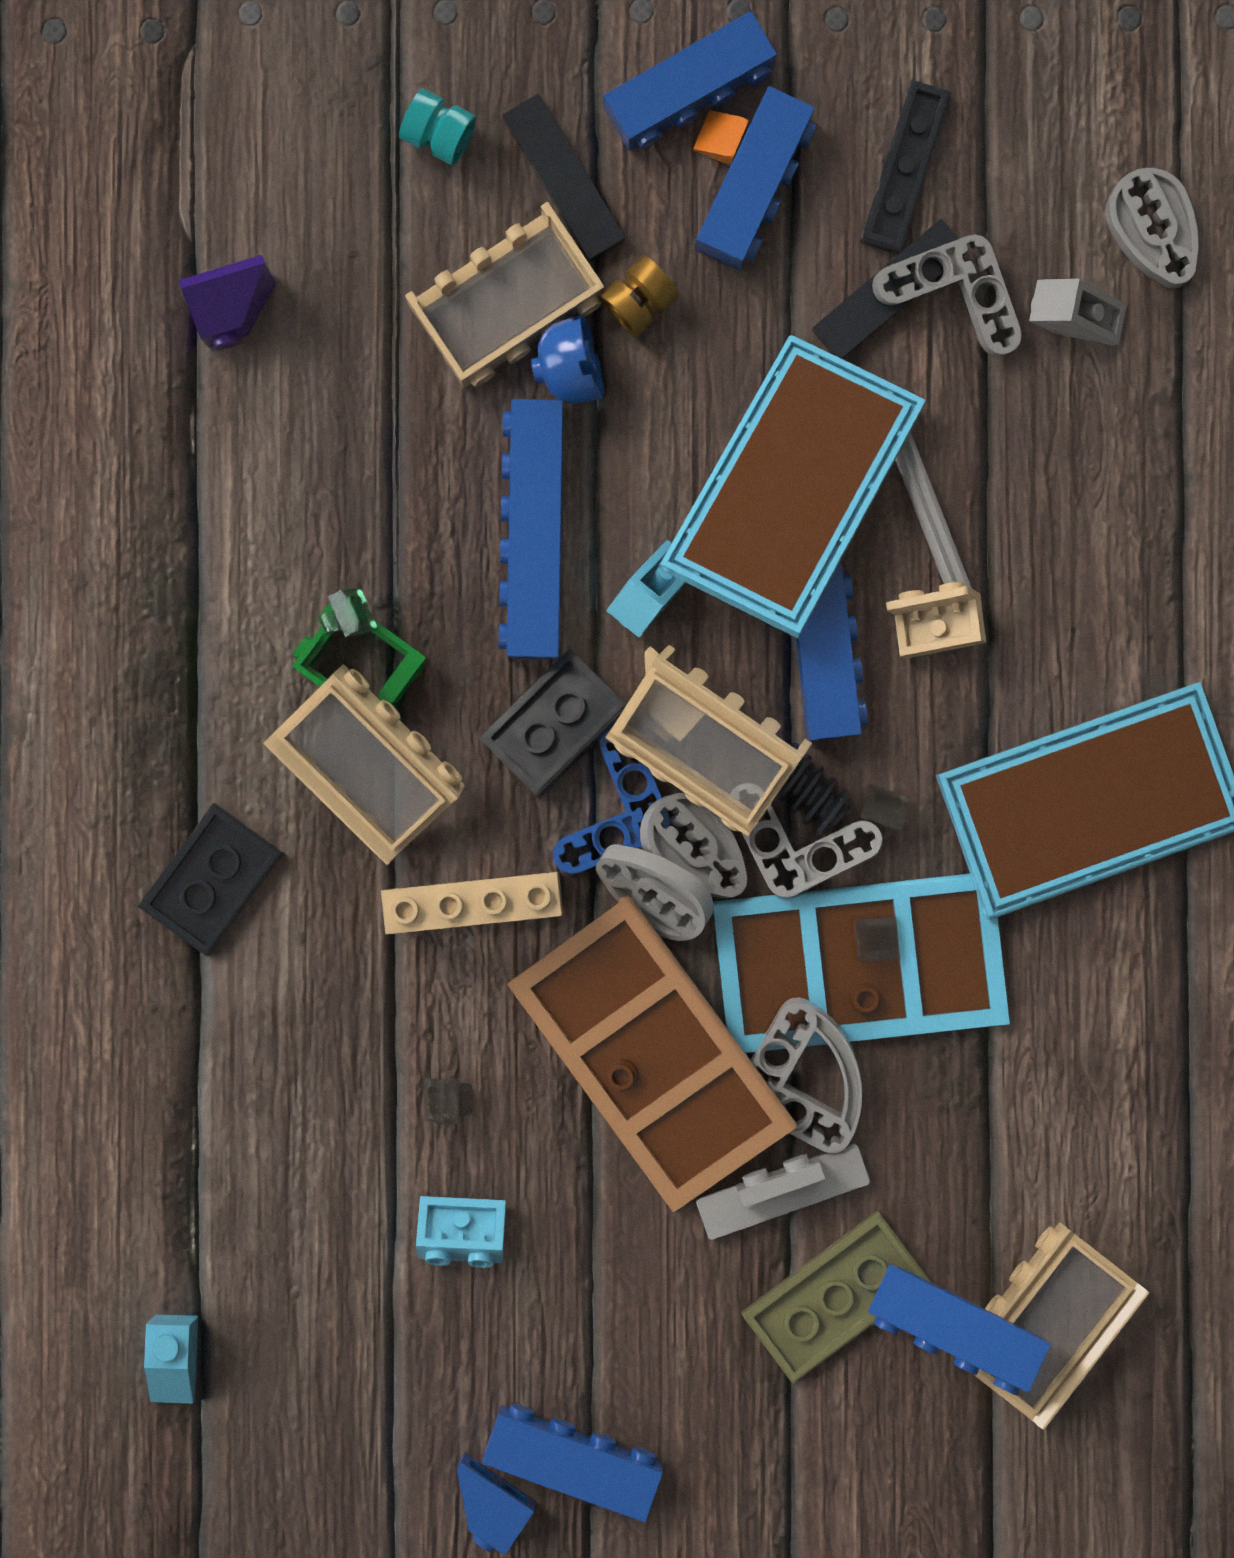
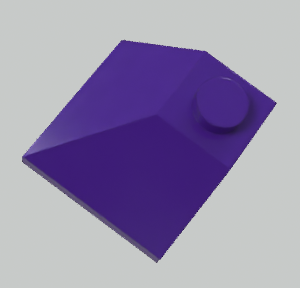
(228, 300)

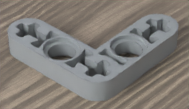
(957, 270)
(802, 859)

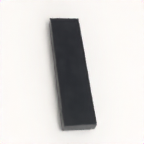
(905, 167)
(563, 177)
(862, 312)

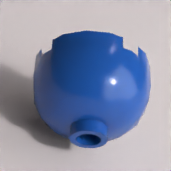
(568, 362)

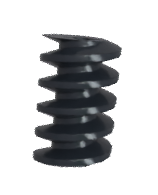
(815, 796)

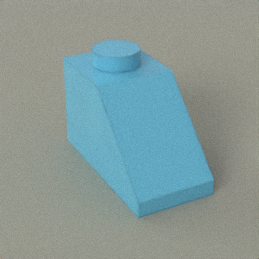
(645, 594)
(171, 1358)

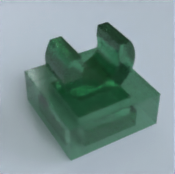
(348, 614)

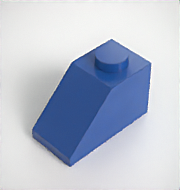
(492, 1506)

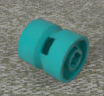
(433, 125)

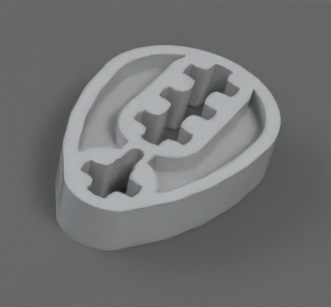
(1173, 210)
(718, 843)
(644, 871)

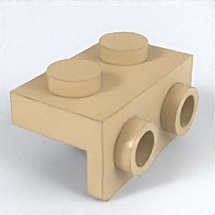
(938, 620)

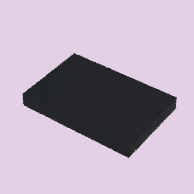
(554, 723)
(210, 879)

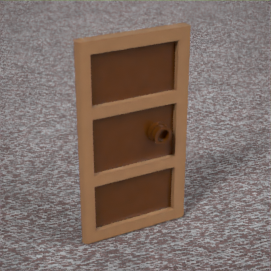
(652, 1054)

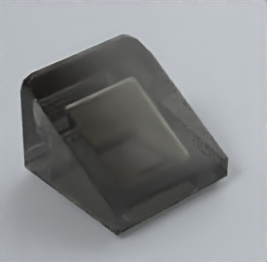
(876, 939)

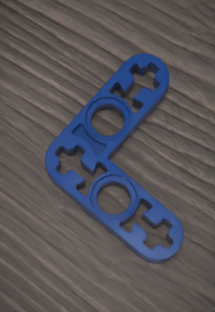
(626, 821)

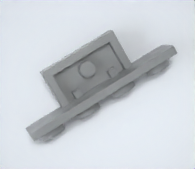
(782, 1191)

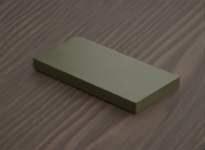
(828, 1297)

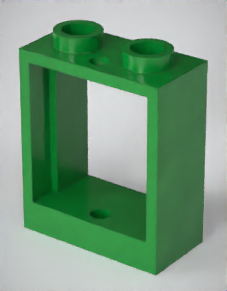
(397, 685)

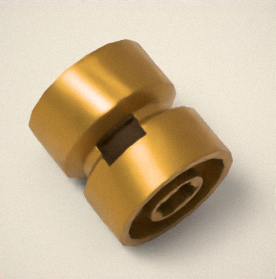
(650, 286)

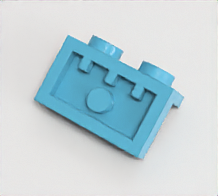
(460, 1231)

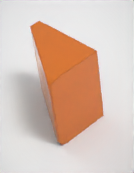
(721, 136)

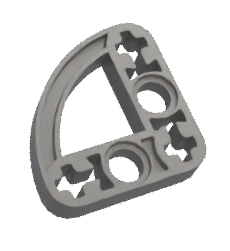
(844, 1053)

